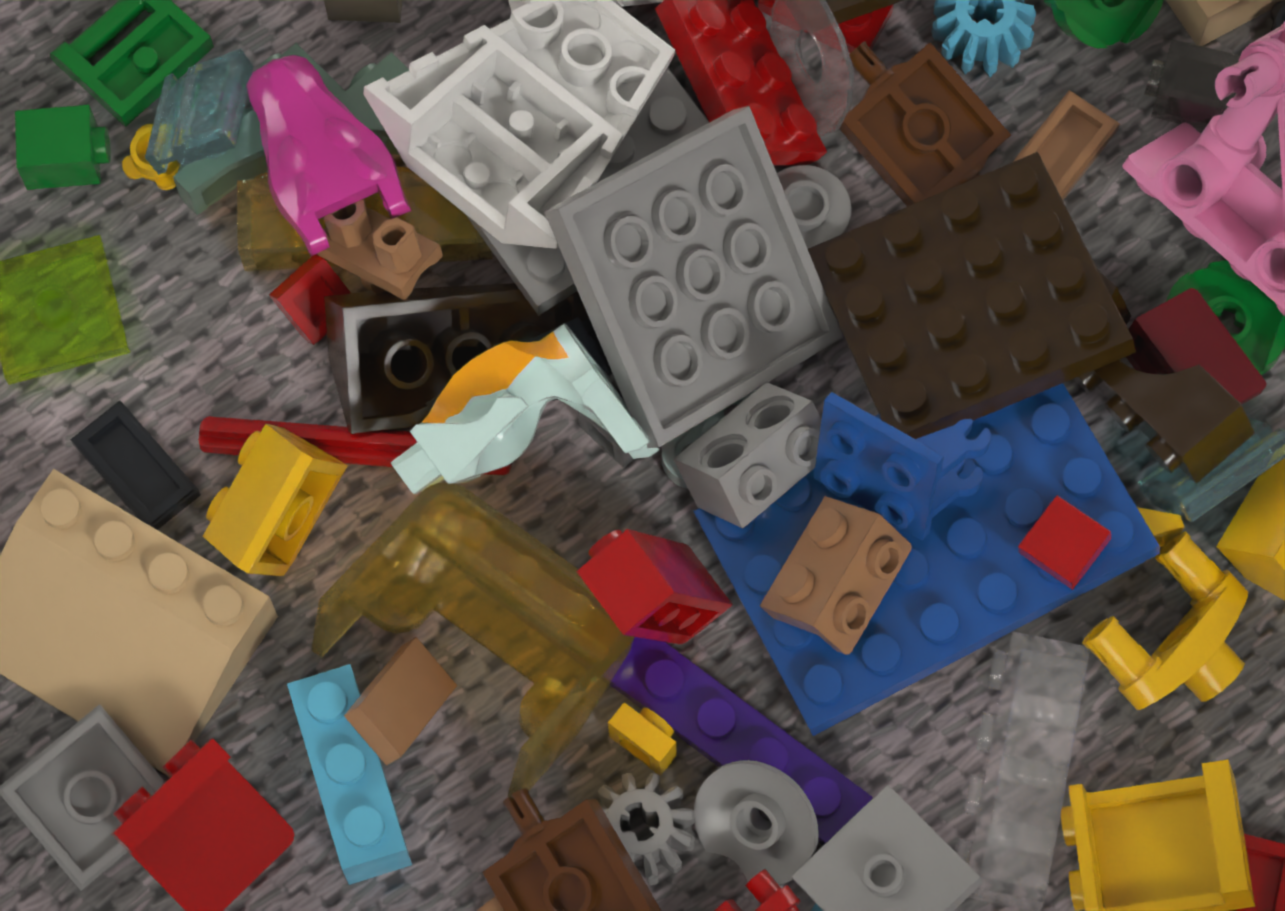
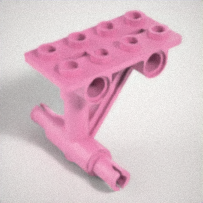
(1216, 175)

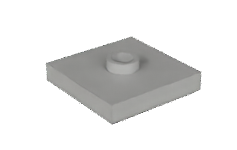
(74, 790)
(887, 863)

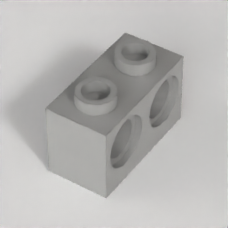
(752, 454)

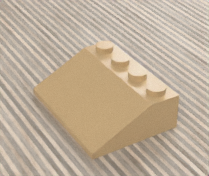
(121, 619)

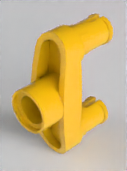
(1194, 649)

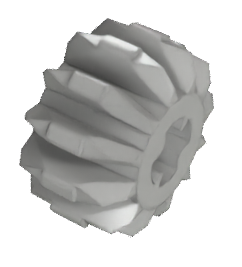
(655, 810)

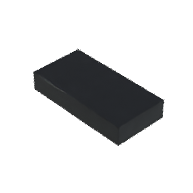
(135, 466)

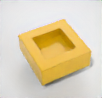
(644, 736)

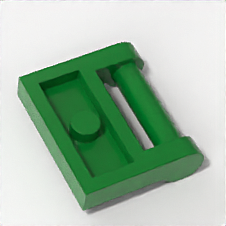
(135, 69)

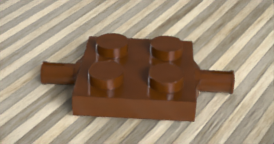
(920, 124)
(566, 863)

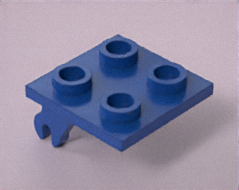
(890, 470)

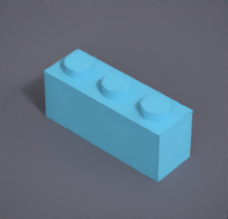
(348, 777)

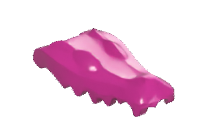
(317, 149)

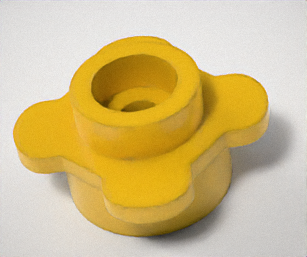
(137, 166)

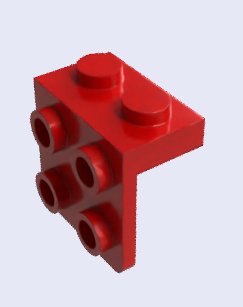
(202, 829)

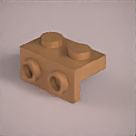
(837, 573)

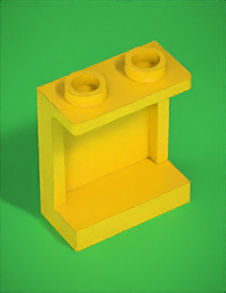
(1160, 845)

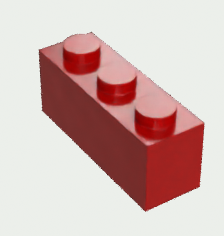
(652, 586)

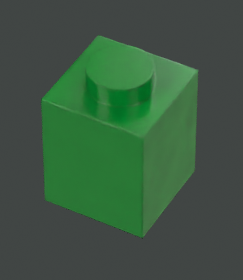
(60, 147)

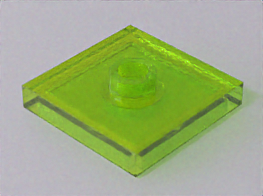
(58, 310)

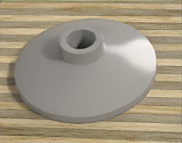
(732, 826)

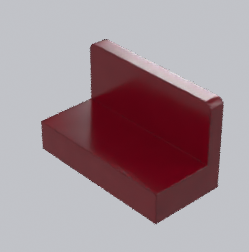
(1190, 334)

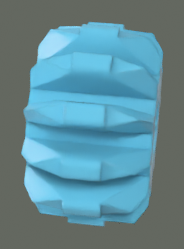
(982, 39)

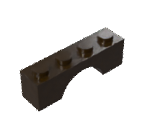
(1183, 413)

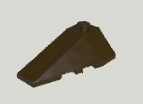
(401, 353)

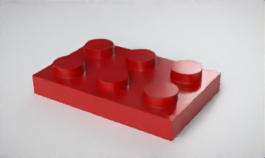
(738, 66)

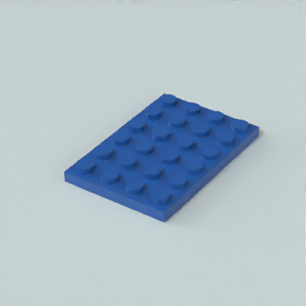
(957, 583)

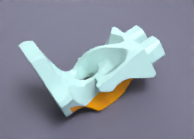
(496, 403)

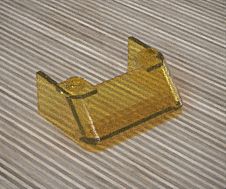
(501, 590)

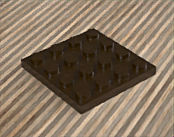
(970, 300)

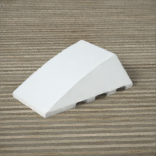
(523, 110)

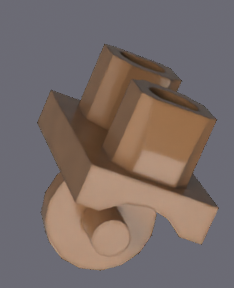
(378, 249)

